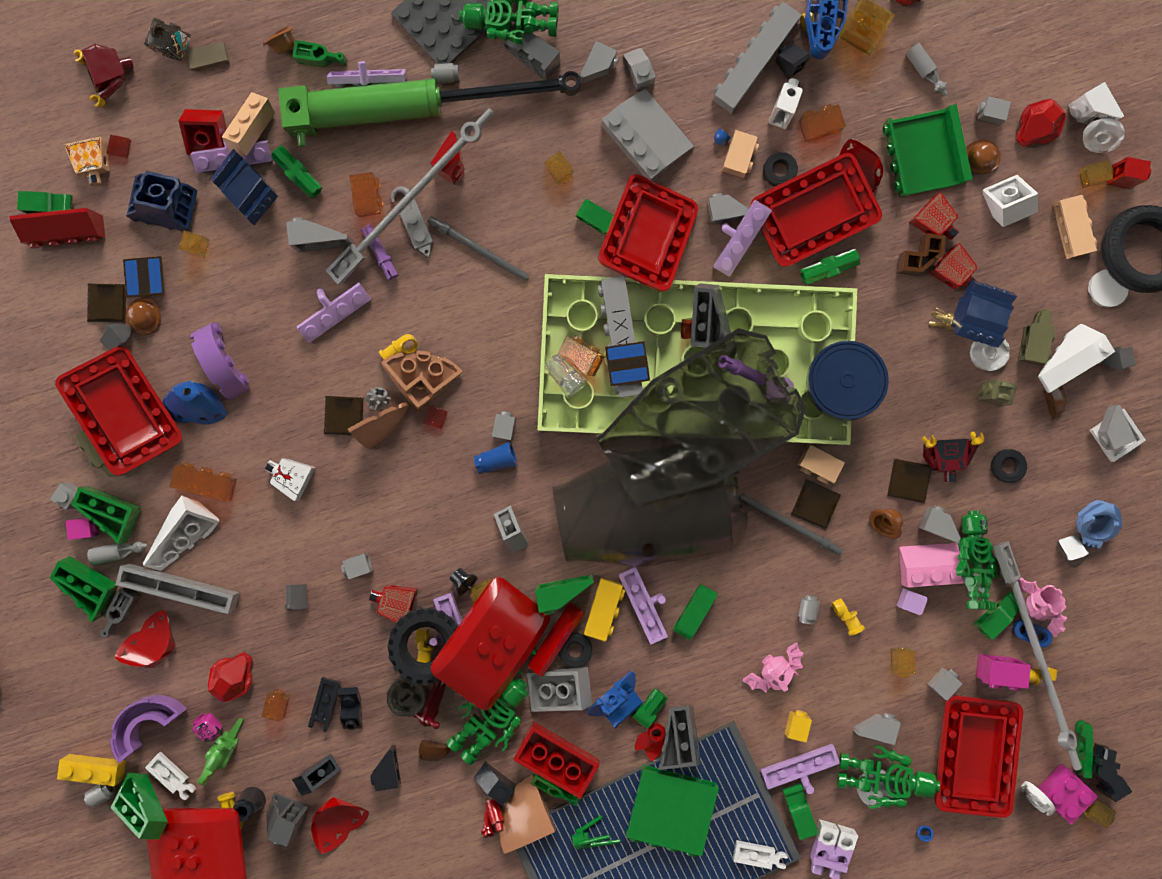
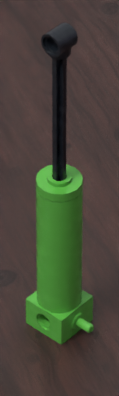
(308, 111)

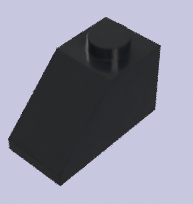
(792, 60)
(387, 773)
(316, 775)
(494, 783)

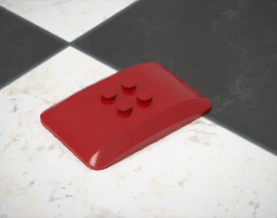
(818, 209)
(648, 233)
(118, 410)
(490, 644)
(979, 756)
(198, 845)

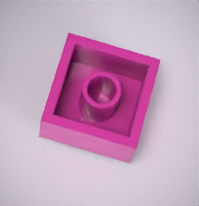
(1003, 671)
(1067, 793)

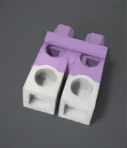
(832, 849)

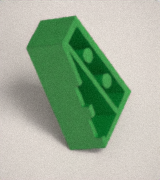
(107, 511)
(85, 586)
(140, 807)

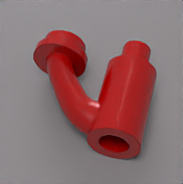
(494, 816)

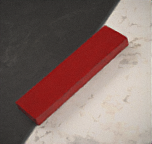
(556, 639)

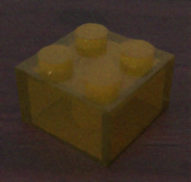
(866, 25)

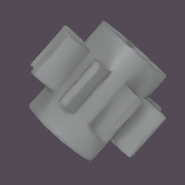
(377, 399)

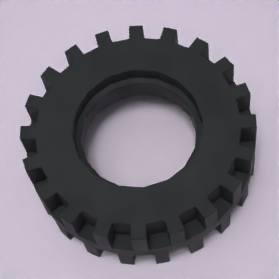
(399, 636)

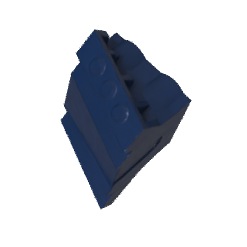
(244, 187)
(161, 201)
(983, 313)

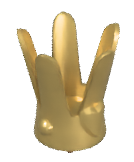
(948, 318)

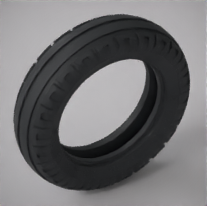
(1113, 250)

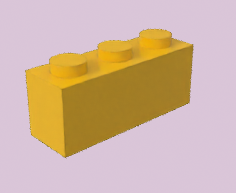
(604, 609)
(91, 770)

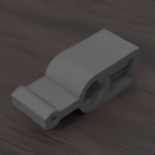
(124, 602)

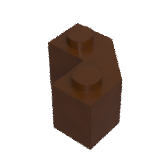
(930, 250)

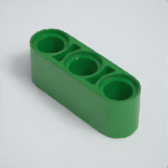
(594, 216)
(695, 612)

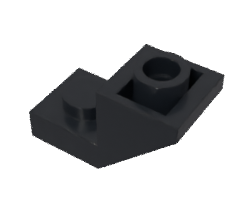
(350, 708)

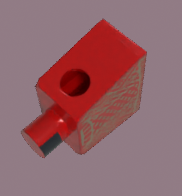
(936, 217)
(955, 268)
(394, 601)

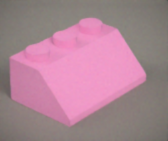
(929, 565)

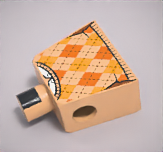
(89, 158)

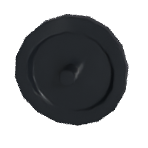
(462, 581)

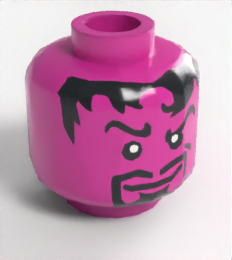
(207, 727)

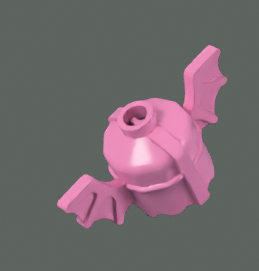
(1045, 604)
(777, 671)

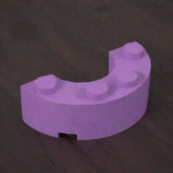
(216, 363)
(126, 726)

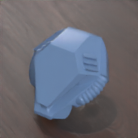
(1098, 523)

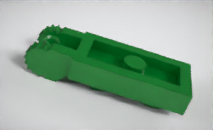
(1085, 748)

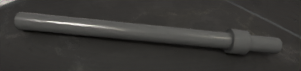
(445, 229)
(822, 542)

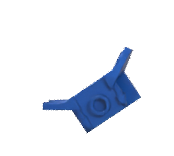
(618, 701)

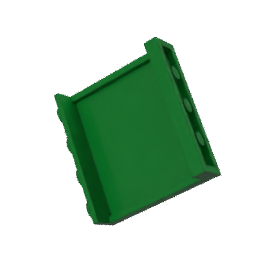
(927, 151)
(672, 811)

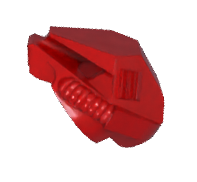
(1041, 123)
(230, 677)

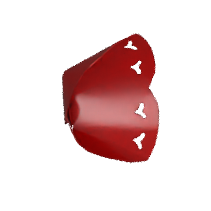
(867, 160)
(151, 644)
(335, 818)

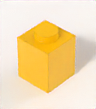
(798, 726)

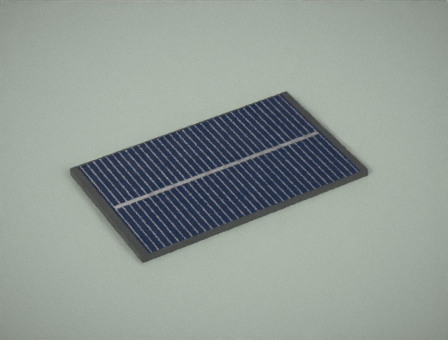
(740, 813)

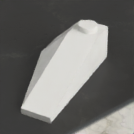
(1077, 353)
(182, 528)

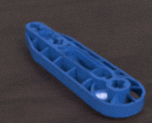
(815, 29)

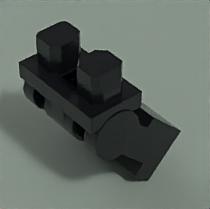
(1105, 771)

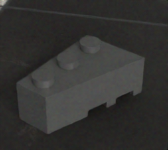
(535, 54)
(708, 316)
(284, 819)

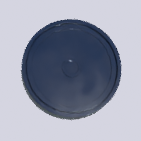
(847, 380)

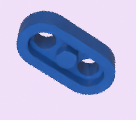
(1046, 634)

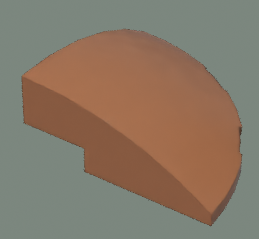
(421, 375)
(374, 429)
(525, 817)

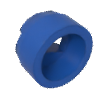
(721, 137)
(926, 838)

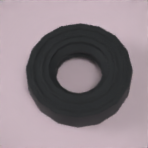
(780, 157)
(1017, 474)
(583, 658)

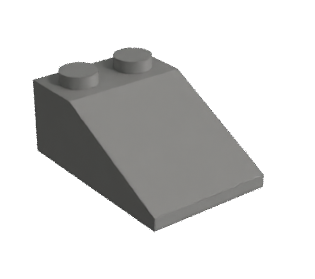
(308, 236)
(560, 690)

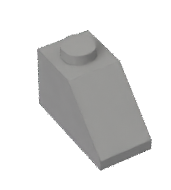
(599, 62)
(640, 69)
(725, 208)
(1115, 429)
(939, 524)
(511, 529)
(880, 728)

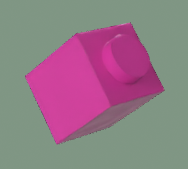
(81, 528)

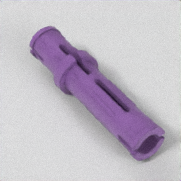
(383, 259)
(737, 367)

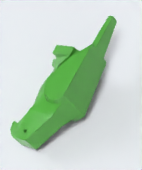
(220, 753)

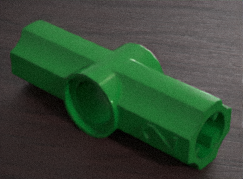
(296, 172)
(830, 267)

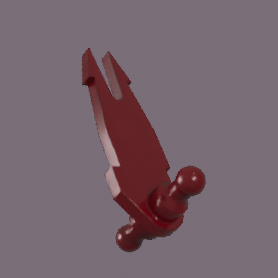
(431, 706)

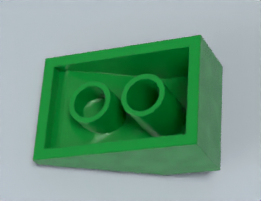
(556, 594)

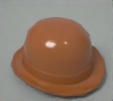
(281, 41)
(983, 156)
(143, 315)
(887, 522)

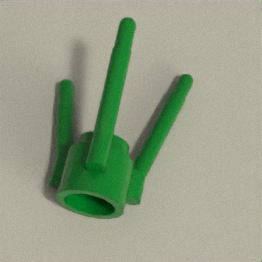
(582, 840)

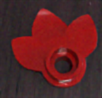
(651, 743)

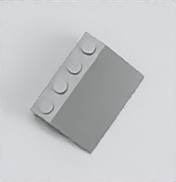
(646, 134)

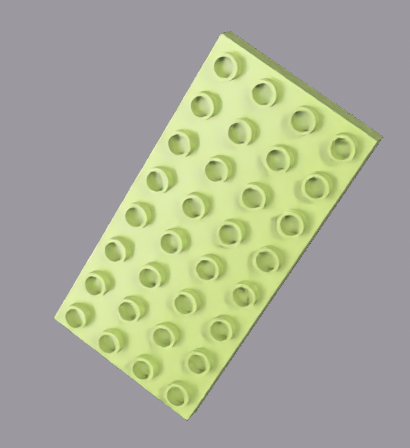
(794, 319)

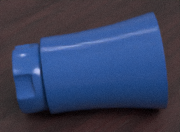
(496, 459)

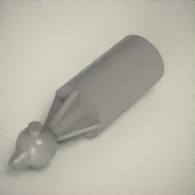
(926, 67)
(113, 552)

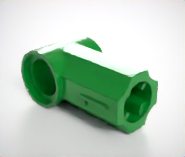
(646, 713)

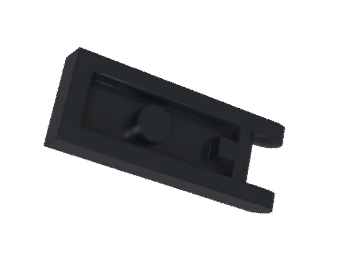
(324, 702)

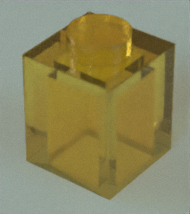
(559, 168)
(1096, 174)
(194, 244)
(903, 662)
(1100, 813)

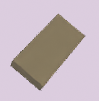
(207, 56)

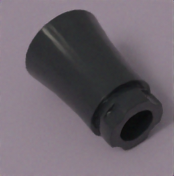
(250, 802)

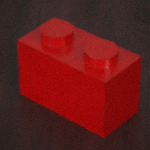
(1130, 172)

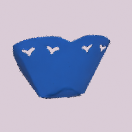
(195, 405)

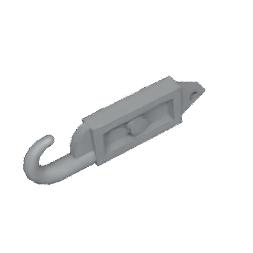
(414, 223)

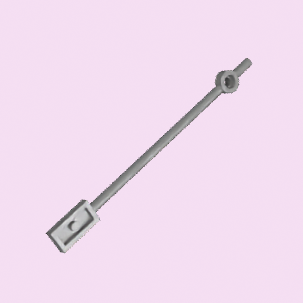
(352, 255)
(1011, 574)

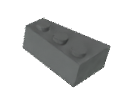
(681, 740)

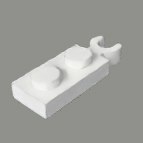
(170, 775)
(757, 855)

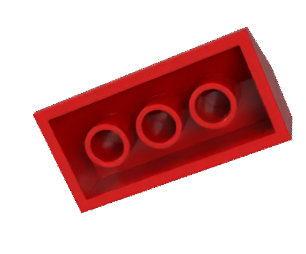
(58, 227)
(556, 759)

